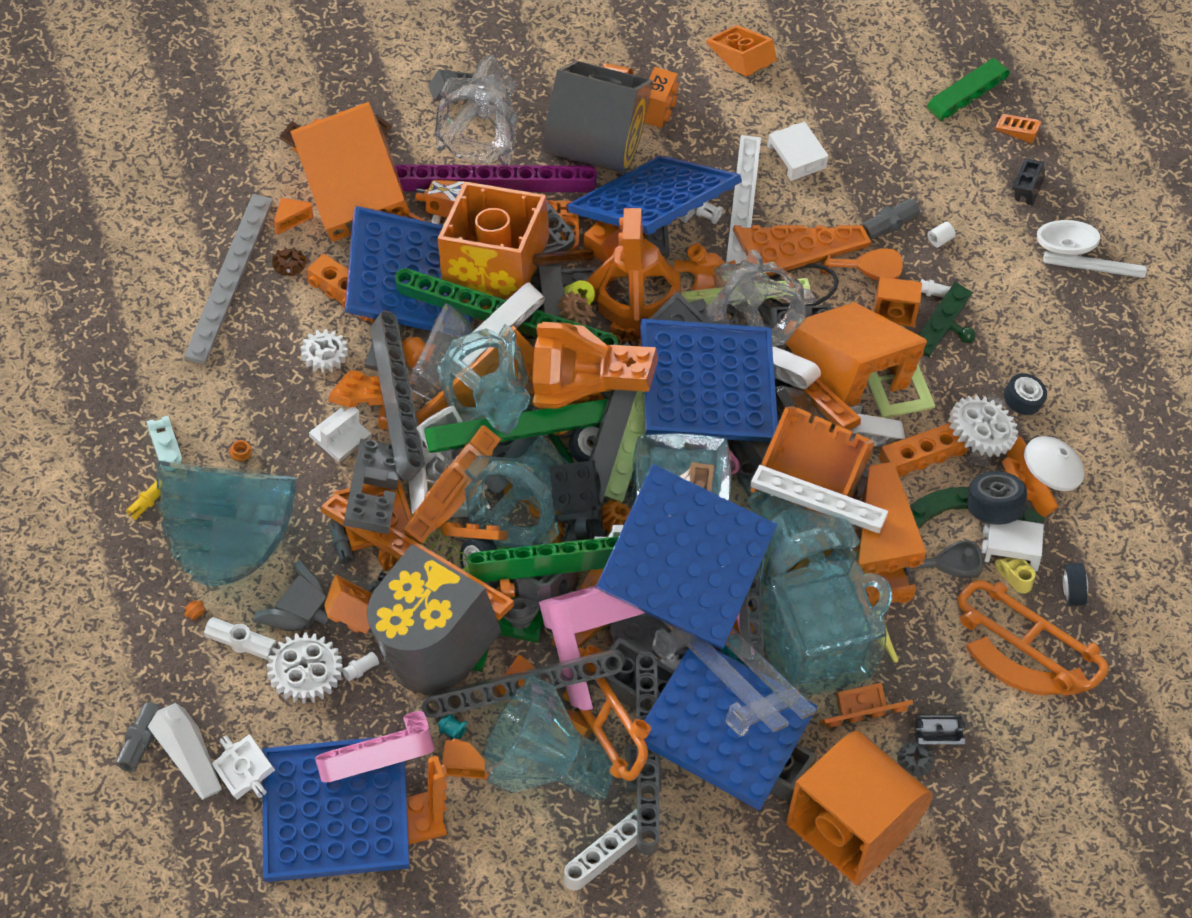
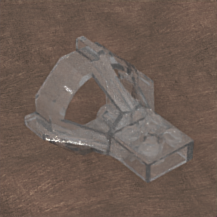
(489, 98)
(747, 287)

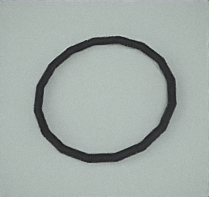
(812, 265)

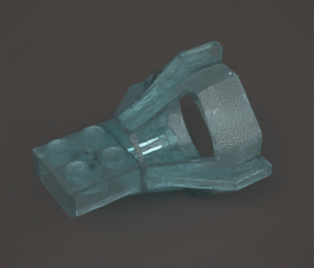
(498, 395)
(530, 481)
(800, 535)
(540, 733)

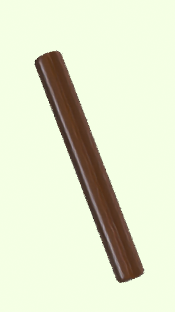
(563, 257)

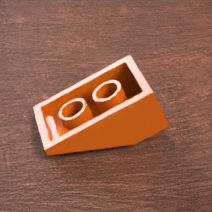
(743, 49)

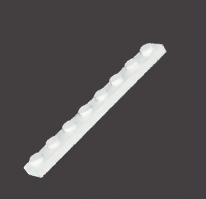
(743, 194)

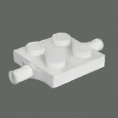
(243, 766)

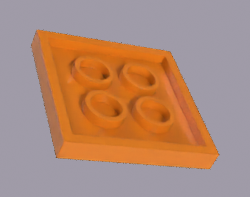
(400, 516)

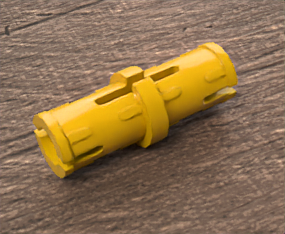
(145, 500)

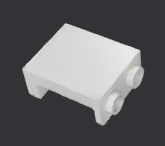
(798, 150)
(1014, 540)

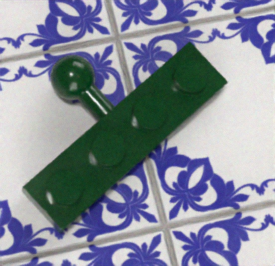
(944, 318)

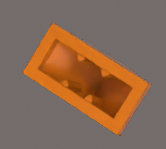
(291, 213)

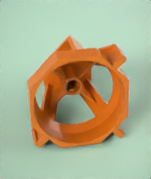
(636, 260)
(577, 364)

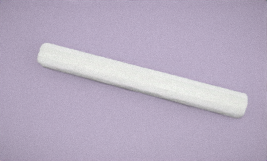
(1095, 264)

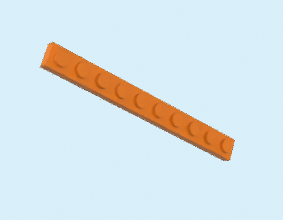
(397, 544)

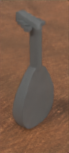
(959, 560)

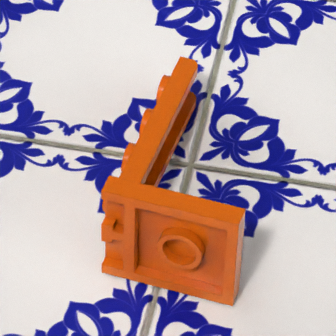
(427, 808)

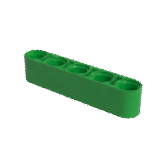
(967, 89)

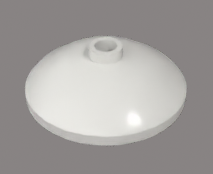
(1068, 237)
(1054, 463)

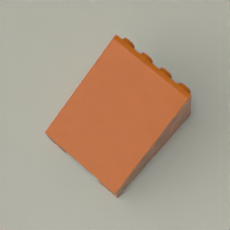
(349, 167)
(854, 343)
(899, 539)

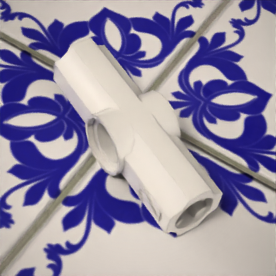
(227, 634)

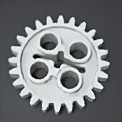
(983, 426)
(309, 684)

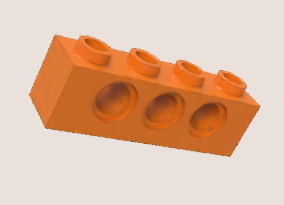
(331, 279)
(916, 447)

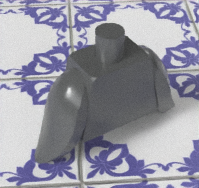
(299, 605)

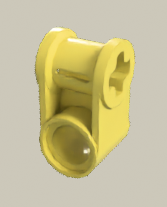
(1016, 570)

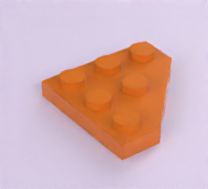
(356, 389)

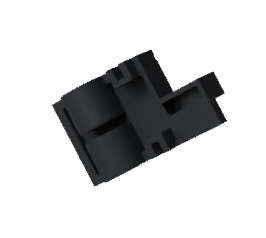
(577, 494)

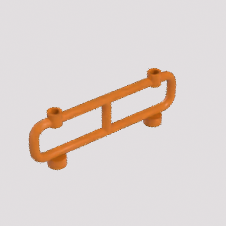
(1064, 680)
(637, 730)

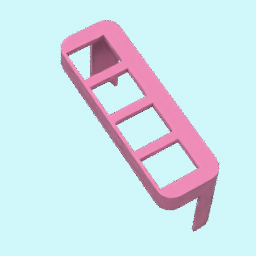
(577, 613)

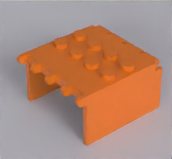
(816, 453)

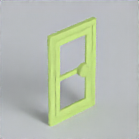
(886, 410)

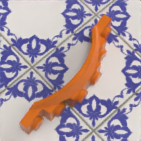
(449, 489)

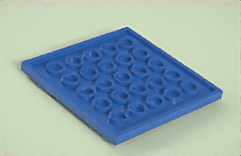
(660, 187)
(379, 249)
(711, 380)
(686, 556)
(693, 733)
(332, 825)

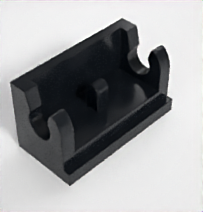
(1029, 180)
(939, 729)

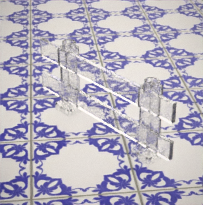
(757, 706)

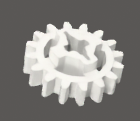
(325, 350)

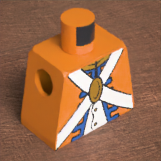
(439, 196)

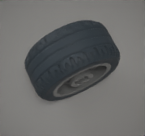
(997, 497)

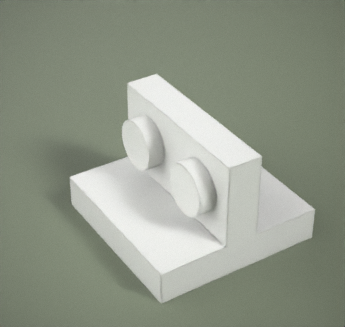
(340, 433)

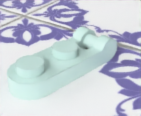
(164, 442)

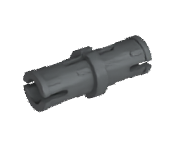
(341, 542)

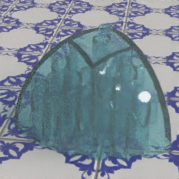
(223, 518)

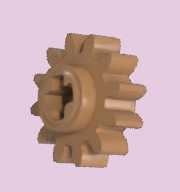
(575, 308)

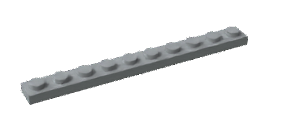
(228, 279)

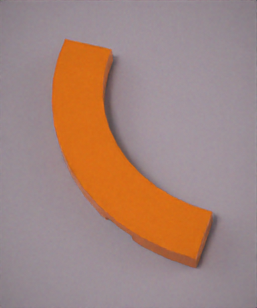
(1017, 675)

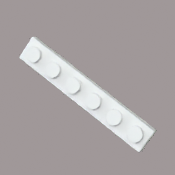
(819, 498)

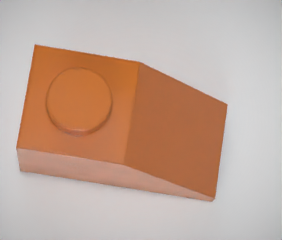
(463, 760)

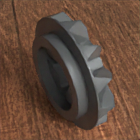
(906, 759)

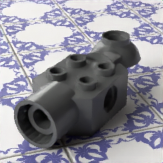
(534, 590)

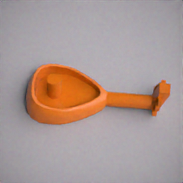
(874, 264)

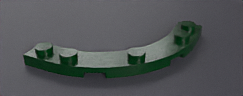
(953, 498)

